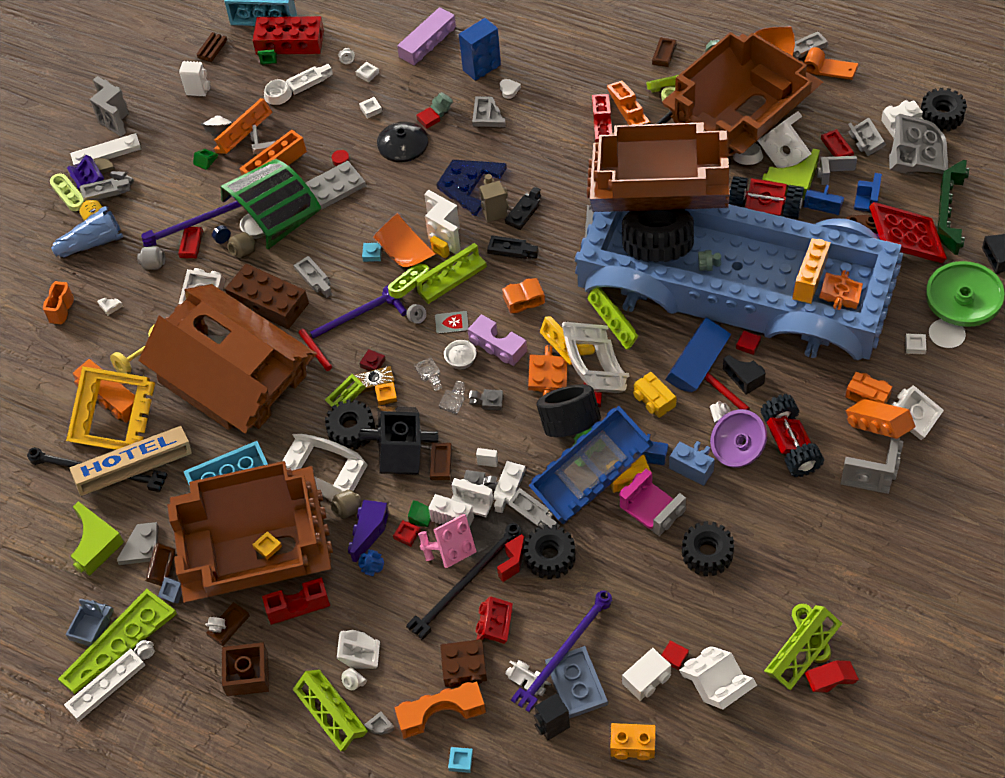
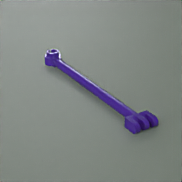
(149, 238)
(528, 696)

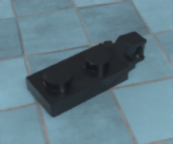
(524, 209)
(512, 248)

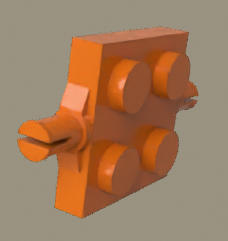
(841, 290)
(547, 372)

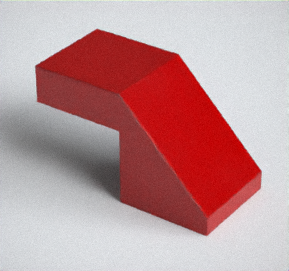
(515, 552)
(830, 675)

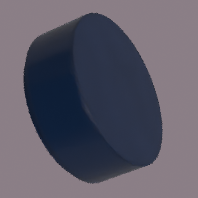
(221, 234)

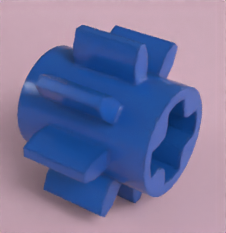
(371, 562)

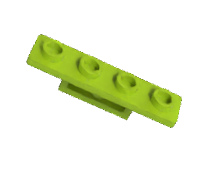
(613, 317)

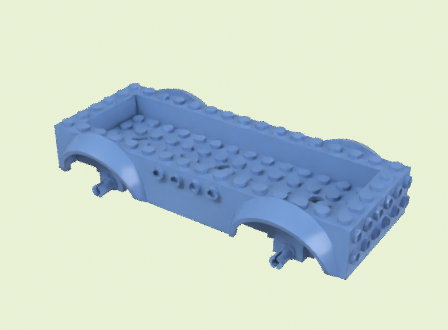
(755, 275)

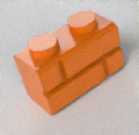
(867, 388)

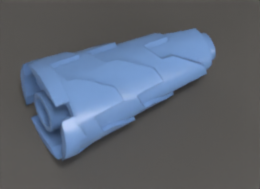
(94, 231)

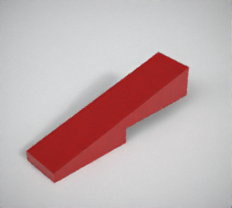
(601, 115)

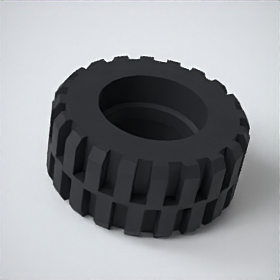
(658, 234)

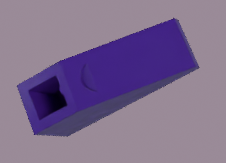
(371, 524)

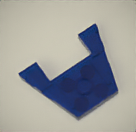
(462, 178)

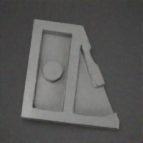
(487, 113)
(140, 544)

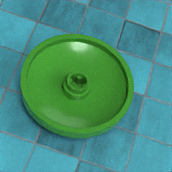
(965, 293)

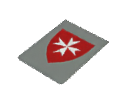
(451, 322)

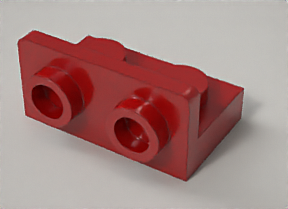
(494, 620)

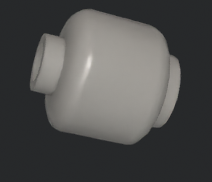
(151, 258)

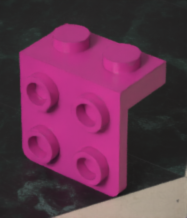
(643, 499)

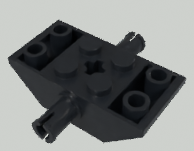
(398, 439)

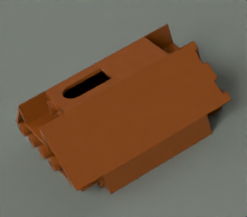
(729, 77)
(659, 168)
(229, 379)
(231, 512)

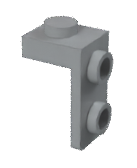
(258, 147)
(828, 164)

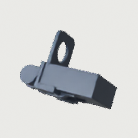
(89, 622)

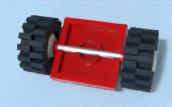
(766, 196)
(791, 436)

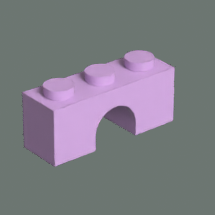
(508, 349)

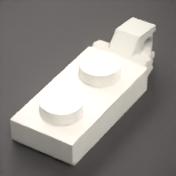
(309, 78)
(508, 484)

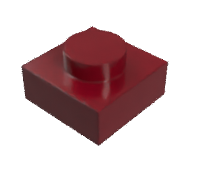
(372, 360)

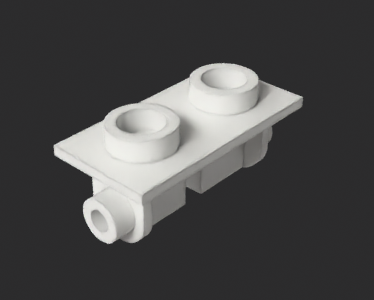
(520, 673)

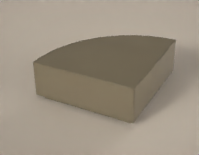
(104, 165)

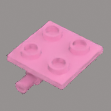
(453, 541)

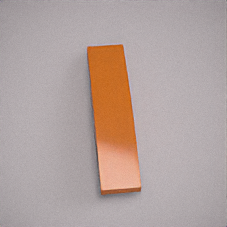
(627, 104)

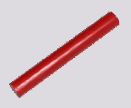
(310, 343)
(726, 392)

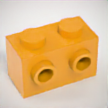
(632, 741)

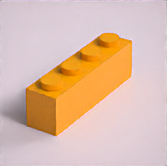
(811, 270)

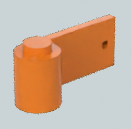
(819, 65)

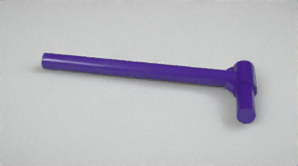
(360, 310)

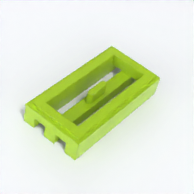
(346, 394)

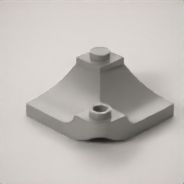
(918, 146)

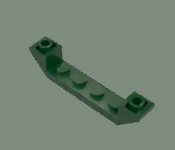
(950, 236)

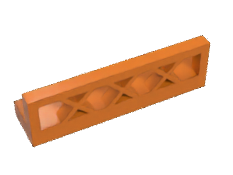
(242, 126)

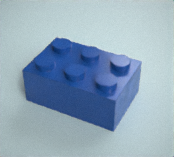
(480, 49)

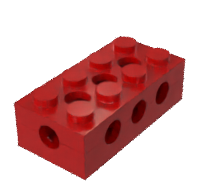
(289, 34)

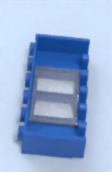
(590, 464)

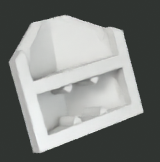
(358, 650)

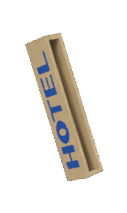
(130, 460)

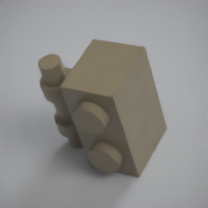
(493, 199)

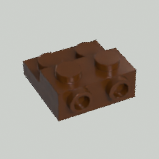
(463, 663)

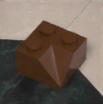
(245, 669)

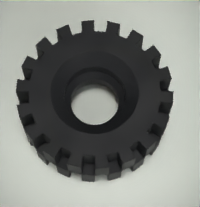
(944, 100)
(349, 411)
(712, 536)
(546, 539)

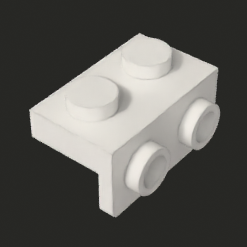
(476, 495)

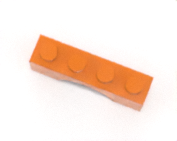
(464, 700)

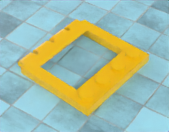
(86, 401)

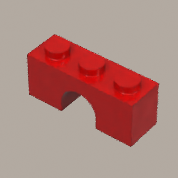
(284, 607)

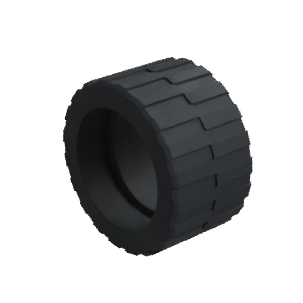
(568, 410)

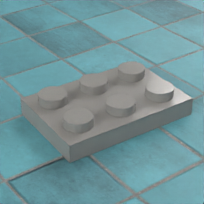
(336, 184)

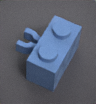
(691, 462)

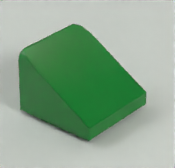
(267, 57)
(204, 158)
(419, 514)

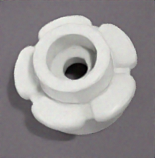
(348, 59)
(215, 624)
(144, 649)

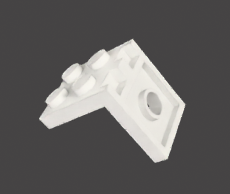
(785, 136)

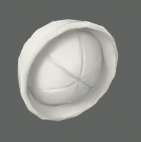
(277, 92)
(750, 156)
(249, 226)
(460, 354)

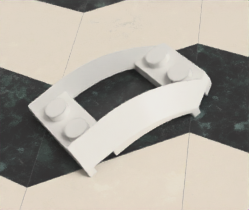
(613, 377)
(349, 474)

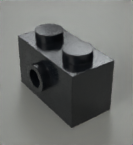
(551, 717)

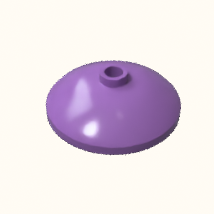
(732, 431)

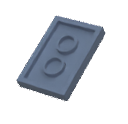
(578, 683)

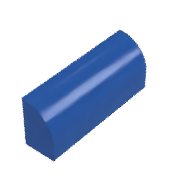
(698, 356)

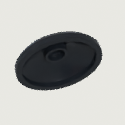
(402, 141)

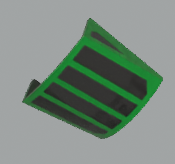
(273, 198)

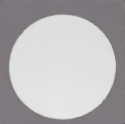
(946, 334)

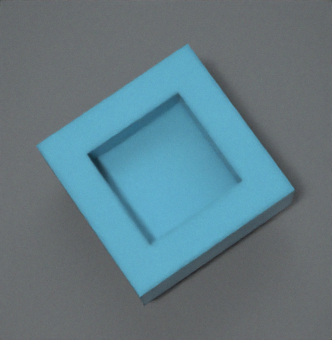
(371, 252)
(460, 759)

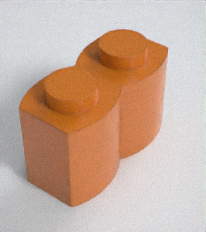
(523, 295)
(58, 302)

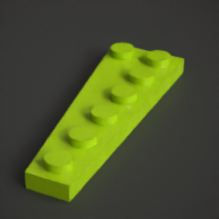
(131, 627)

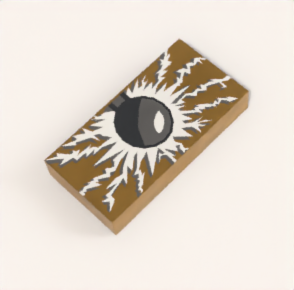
(375, 377)

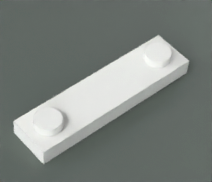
(108, 149)
(104, 685)

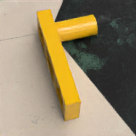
(554, 335)

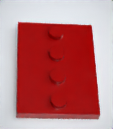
(913, 231)

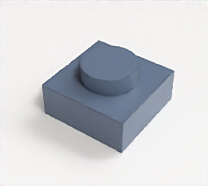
(170, 590)

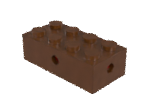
(268, 295)

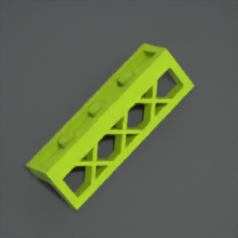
(451, 275)
(796, 643)
(330, 704)

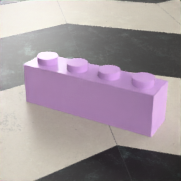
(426, 36)

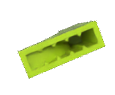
(797, 175)
(97, 542)

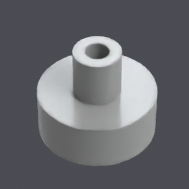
(416, 313)

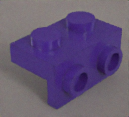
(85, 172)

